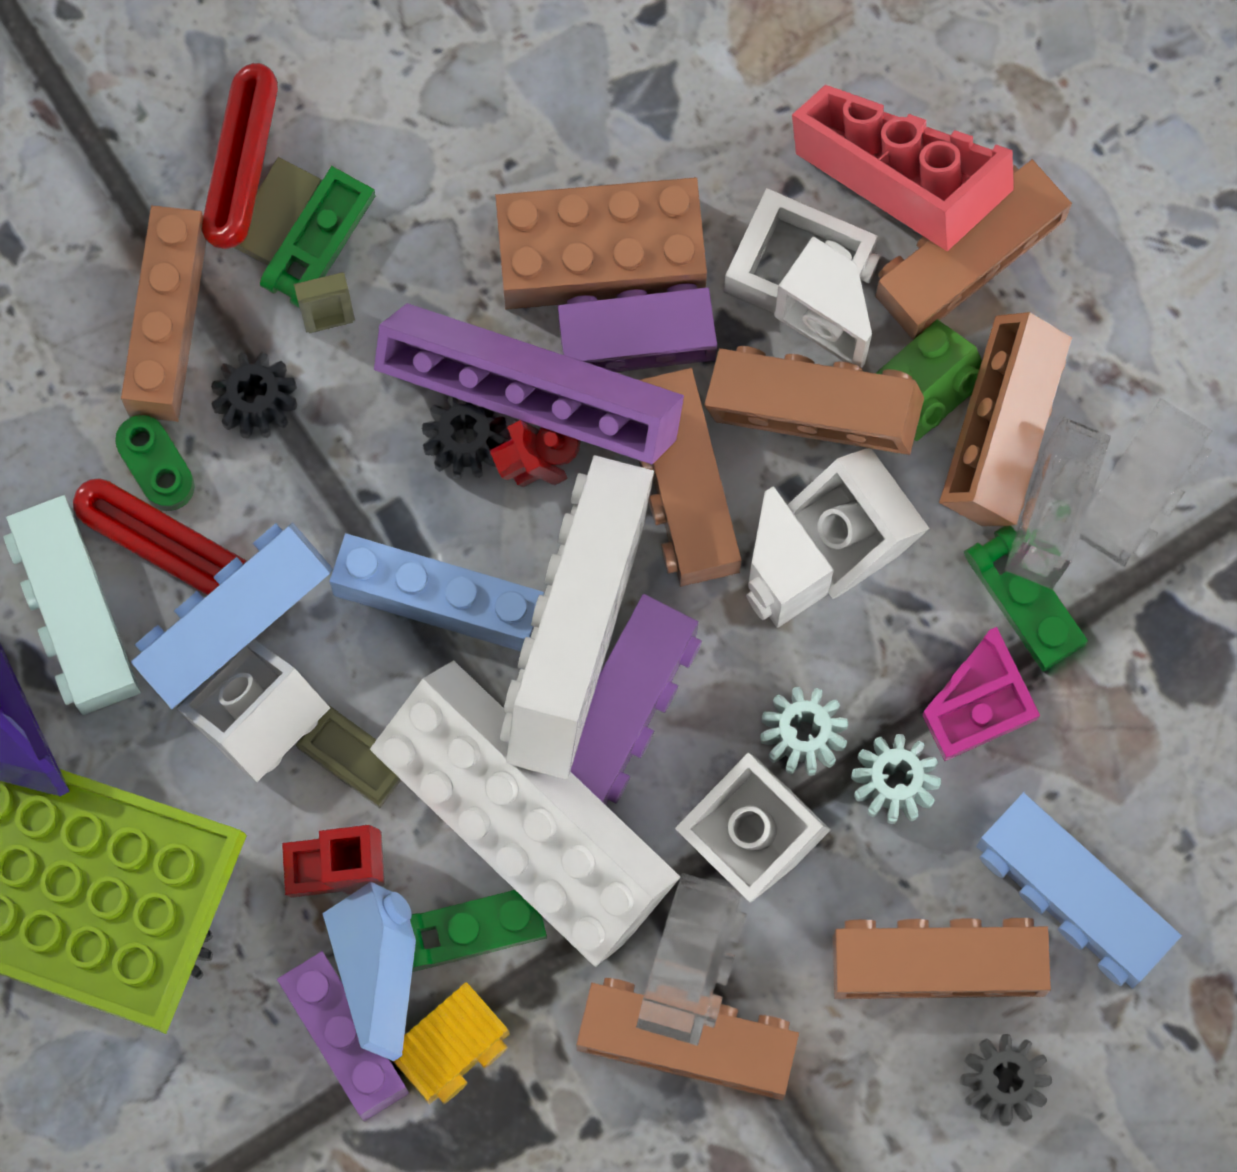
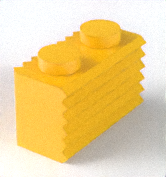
(450, 1044)

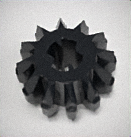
(244, 382)
(462, 455)

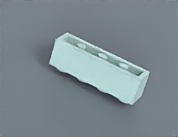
(72, 606)

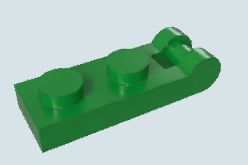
(319, 232)
(1029, 607)
(476, 929)

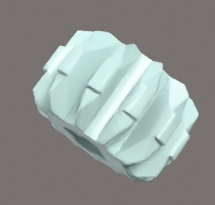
(822, 726)
(901, 796)

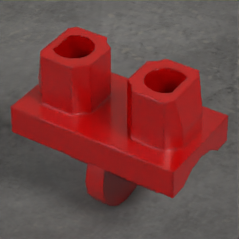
(534, 454)

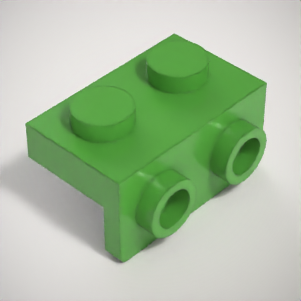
(943, 368)

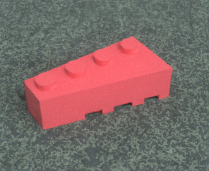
(901, 165)

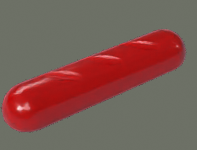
(240, 156)
(151, 534)

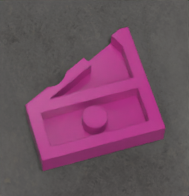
(980, 700)

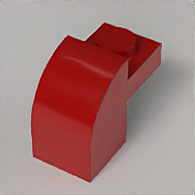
(335, 862)

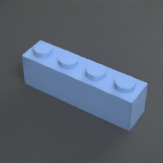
(434, 592)
(231, 615)
(1077, 892)

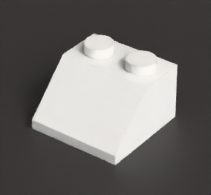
(826, 301)
(857, 518)
(786, 565)
(254, 709)
(752, 828)

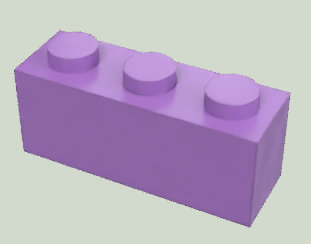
(640, 329)
(324, 1010)

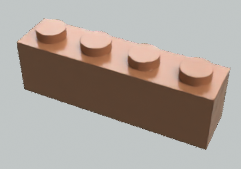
(939, 280)
(164, 313)
(815, 399)
(1006, 420)
(691, 494)
(941, 961)
(732, 1054)

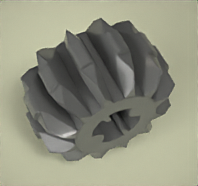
(987, 1082)

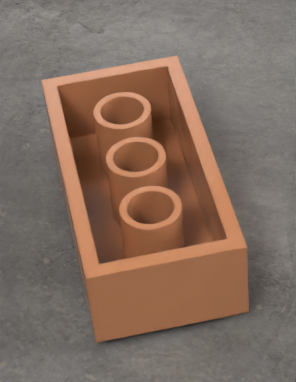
(599, 241)

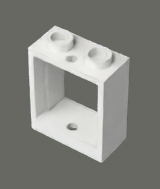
(774, 207)

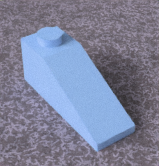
(375, 962)

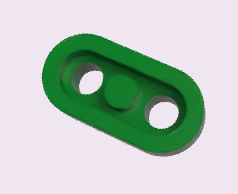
(154, 460)

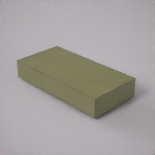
(277, 208)
(325, 302)
(346, 753)

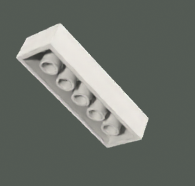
(575, 617)
(531, 827)

